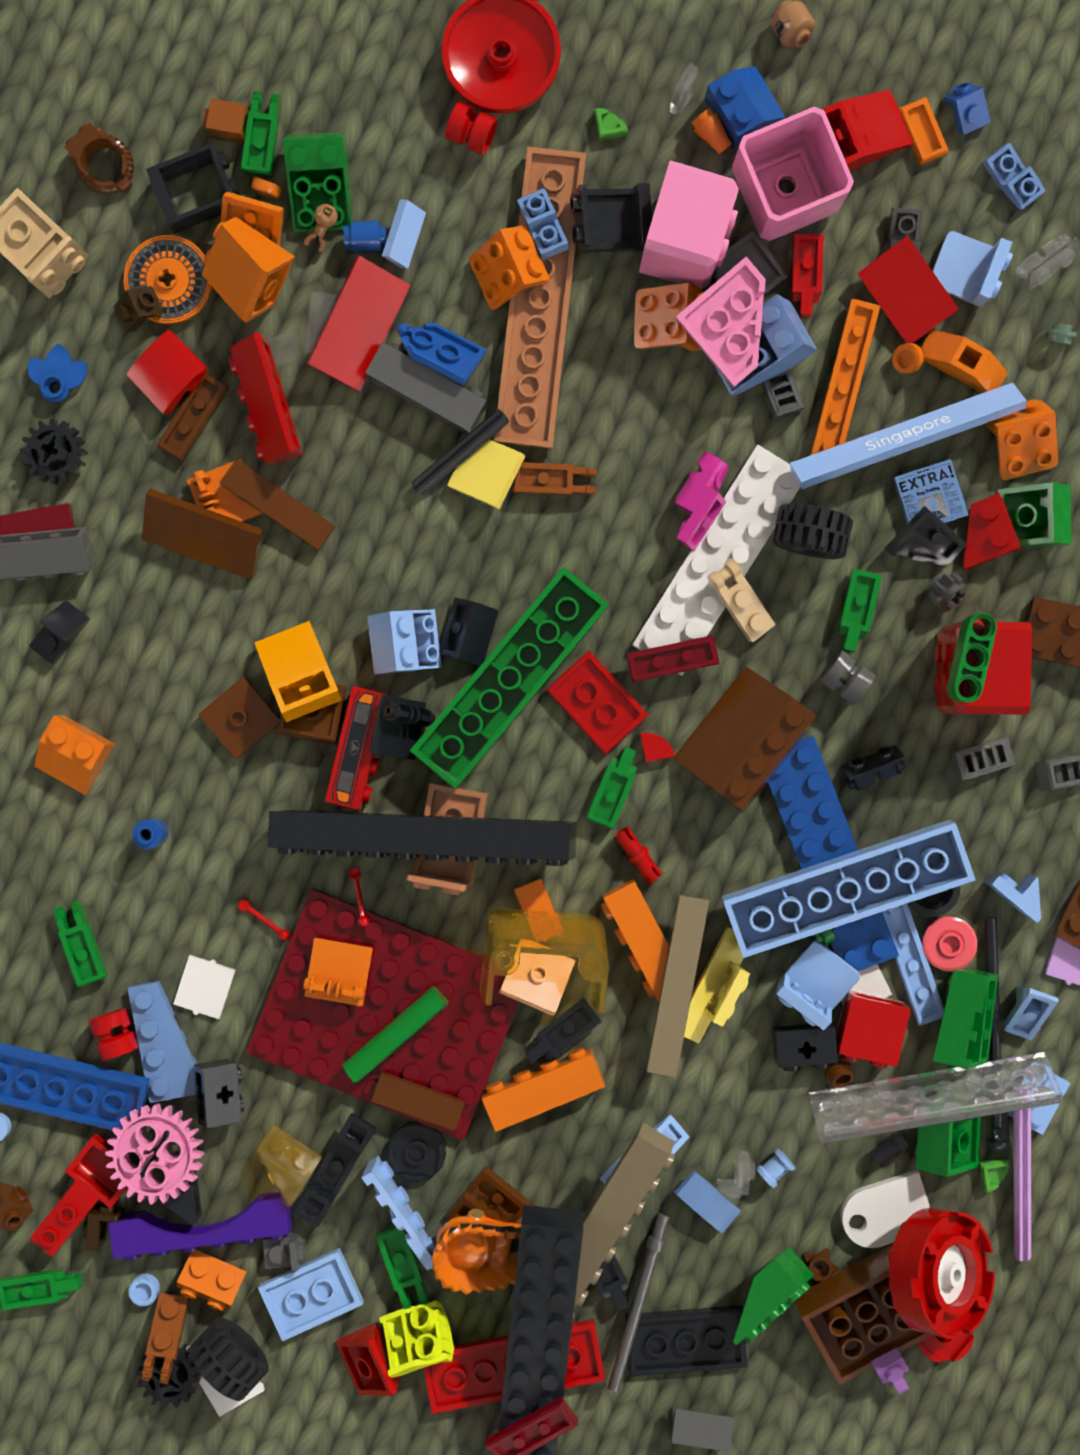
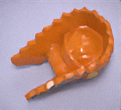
(475, 1253)

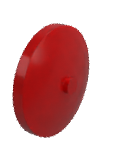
(501, 53)

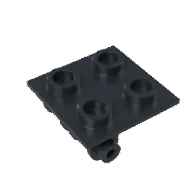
(399, 726)

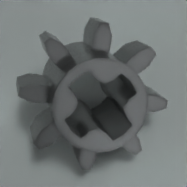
(947, 590)

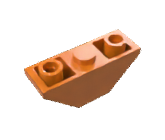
(963, 360)

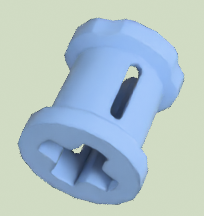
(775, 1168)

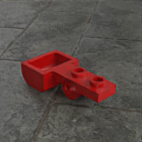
(91, 1185)

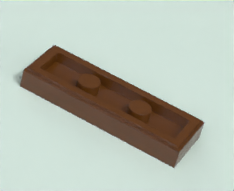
(192, 417)
(418, 1101)

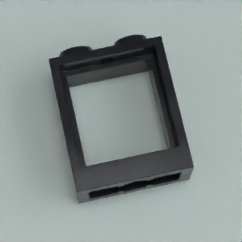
(182, 165)

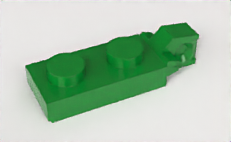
(858, 607)
(613, 790)
(37, 1288)

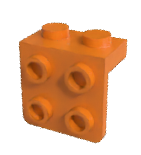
(508, 265)
(657, 313)
(1026, 440)

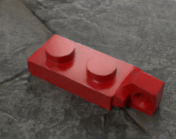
(807, 271)

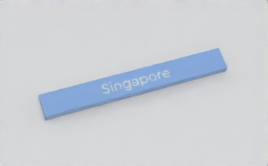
(907, 435)

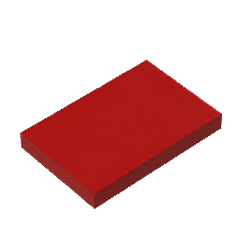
(908, 290)
(597, 702)

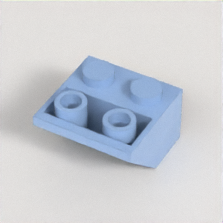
(404, 641)

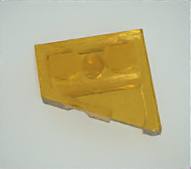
(287, 1162)

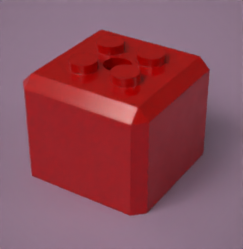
(1008, 673)

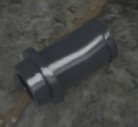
(890, 1149)

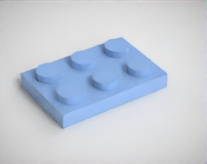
(311, 1294)

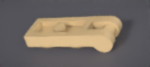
(741, 601)

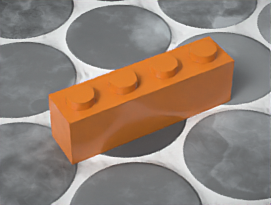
(640, 932)
(542, 1089)

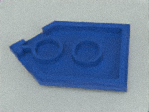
(442, 350)

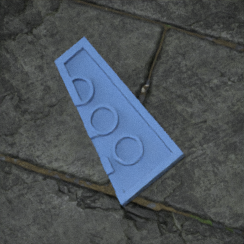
(161, 1044)

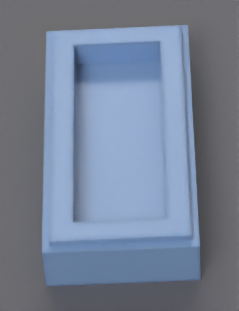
(404, 234)

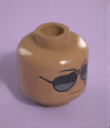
(792, 24)

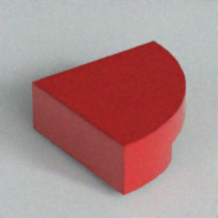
(655, 747)

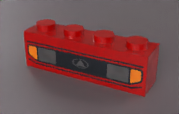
(353, 761)

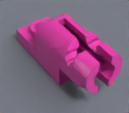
(701, 500)

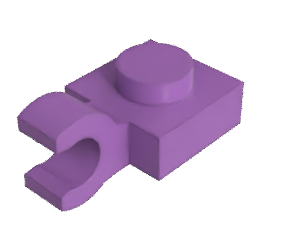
(891, 1368)

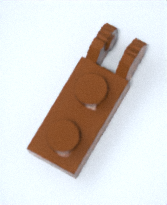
(552, 479)
(165, 1334)

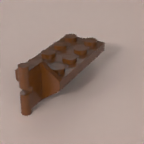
(1055, 631)

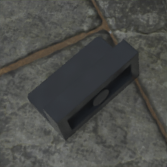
(468, 631)

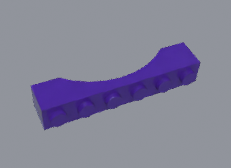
(144, 1233)

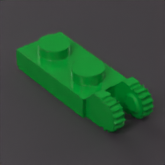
(261, 137)
(80, 946)
(401, 1265)

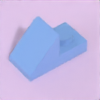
(1023, 898)
(1029, 1012)

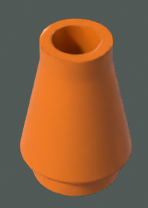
(711, 130)

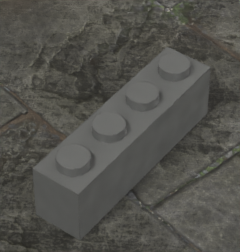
(426, 388)
(45, 553)

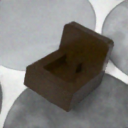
(136, 307)
(95, 1227)

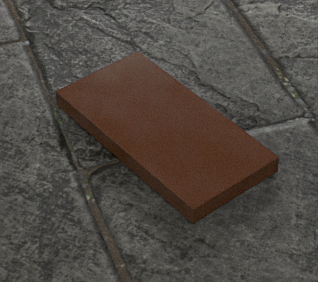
(201, 534)

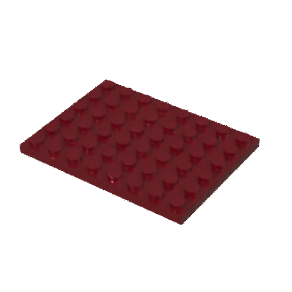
(318, 1035)

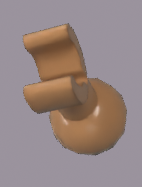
(324, 220)

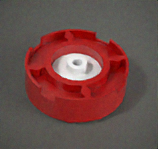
(941, 1273)

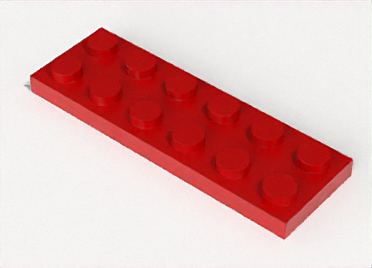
(479, 1369)

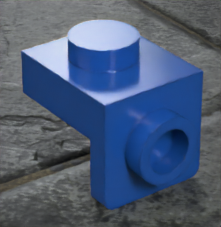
(968, 107)

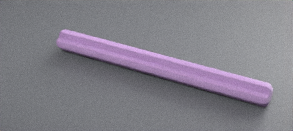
(1022, 1184)

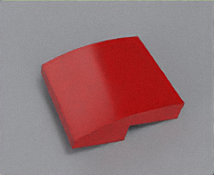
(167, 371)

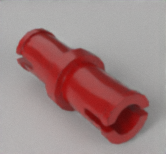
(638, 854)

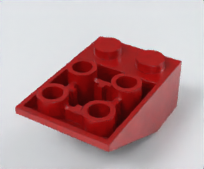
(868, 128)

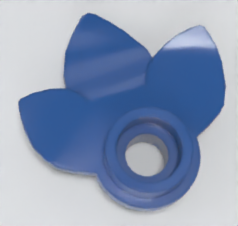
(57, 370)

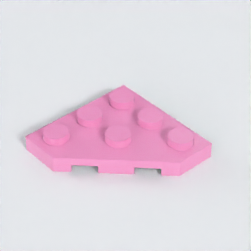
(729, 321)

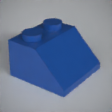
(743, 103)

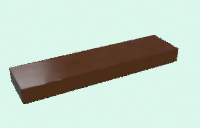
(277, 505)

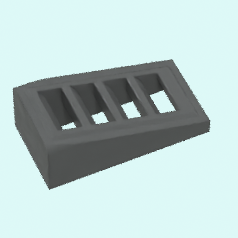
(788, 409)
(960, 765)
(1050, 774)

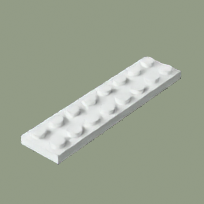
(739, 532)

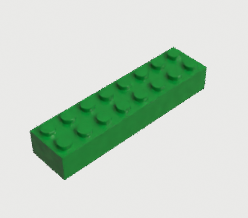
(509, 677)

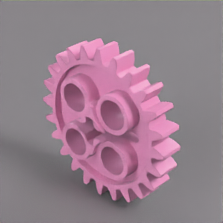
(175, 1167)

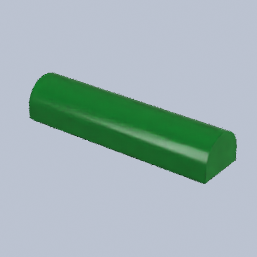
(395, 1034)

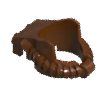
(89, 141)

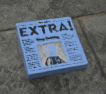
(933, 488)

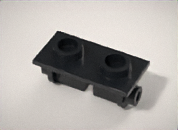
(886, 761)

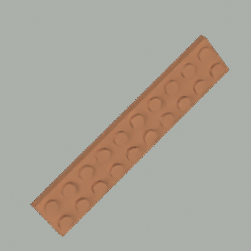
(540, 313)

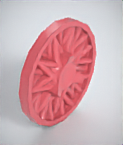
(949, 943)

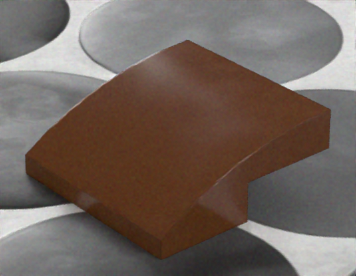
(491, 1196)

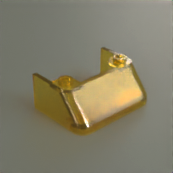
(548, 933)

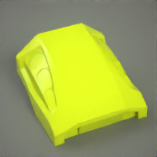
(417, 1338)

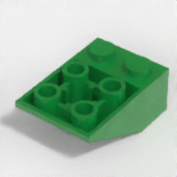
(317, 176)
(778, 1282)

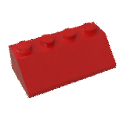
(265, 400)

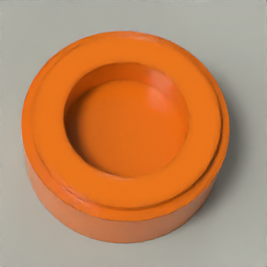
(266, 188)
(907, 358)

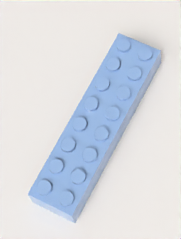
(848, 888)

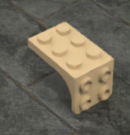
(38, 245)

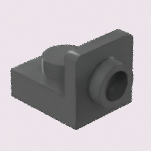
(284, 1252)

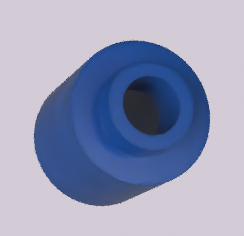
(365, 236)
(158, 830)

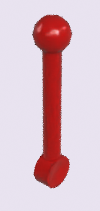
(355, 875)
(245, 905)

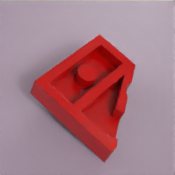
(989, 532)

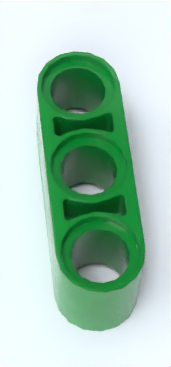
(982, 646)

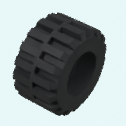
(812, 531)
(229, 1359)

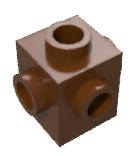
(13, 1206)

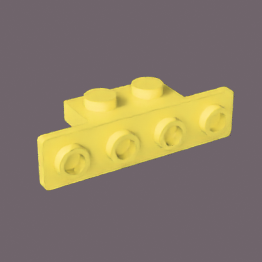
(717, 988)

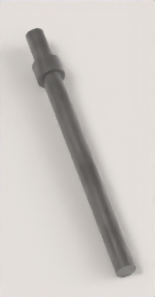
(655, 1245)

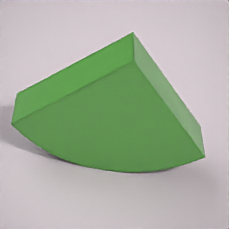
(609, 125)
(993, 1172)

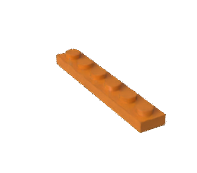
(846, 375)

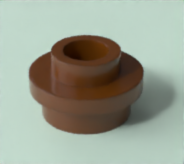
(839, 1074)

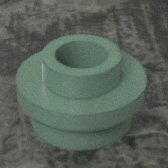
(1061, 333)

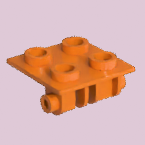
(214, 497)
(338, 972)

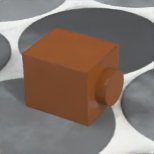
(226, 120)

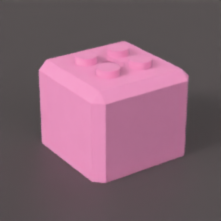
(797, 151)
(690, 226)

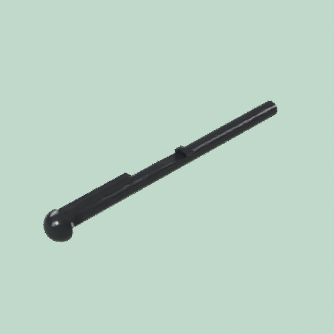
(999, 1122)

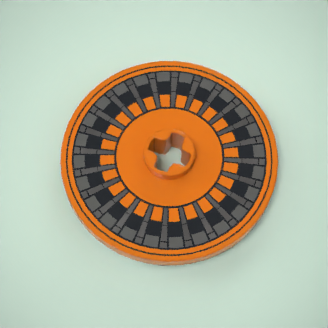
(183, 262)

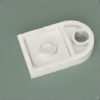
(884, 1208)

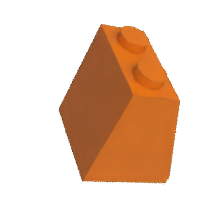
(246, 268)

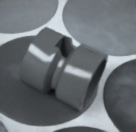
(856, 682)

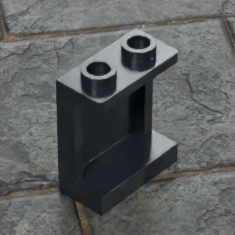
(611, 218)

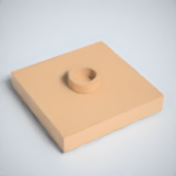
(539, 981)

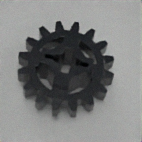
(49, 462)
(182, 1380)

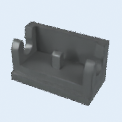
(701, 1429)

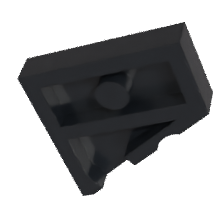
(926, 540)

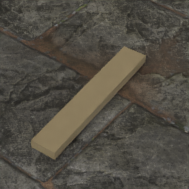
(677, 985)

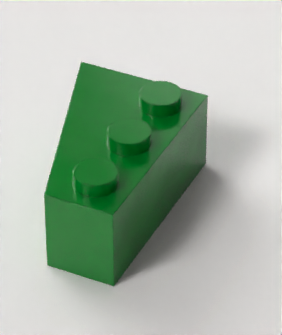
(967, 1019)

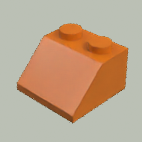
(72, 753)

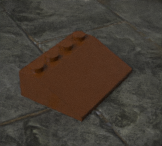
(745, 738)
(855, 1317)

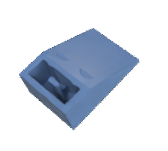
(781, 345)

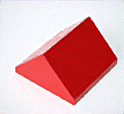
(368, 1361)

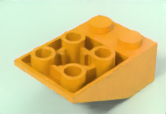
(297, 671)

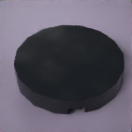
(417, 1151)

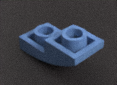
(1012, 177)
(543, 224)
(707, 1201)

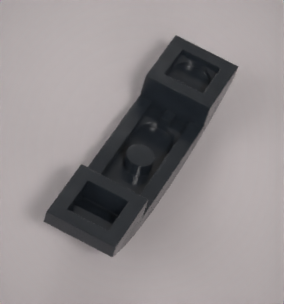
(334, 1169)

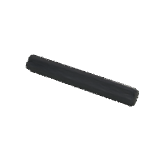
(460, 452)

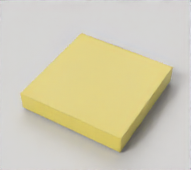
(487, 473)

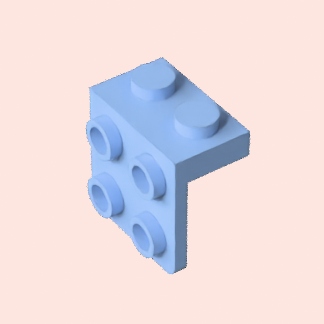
(971, 267)
(816, 984)

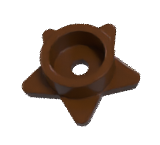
(822, 1258)

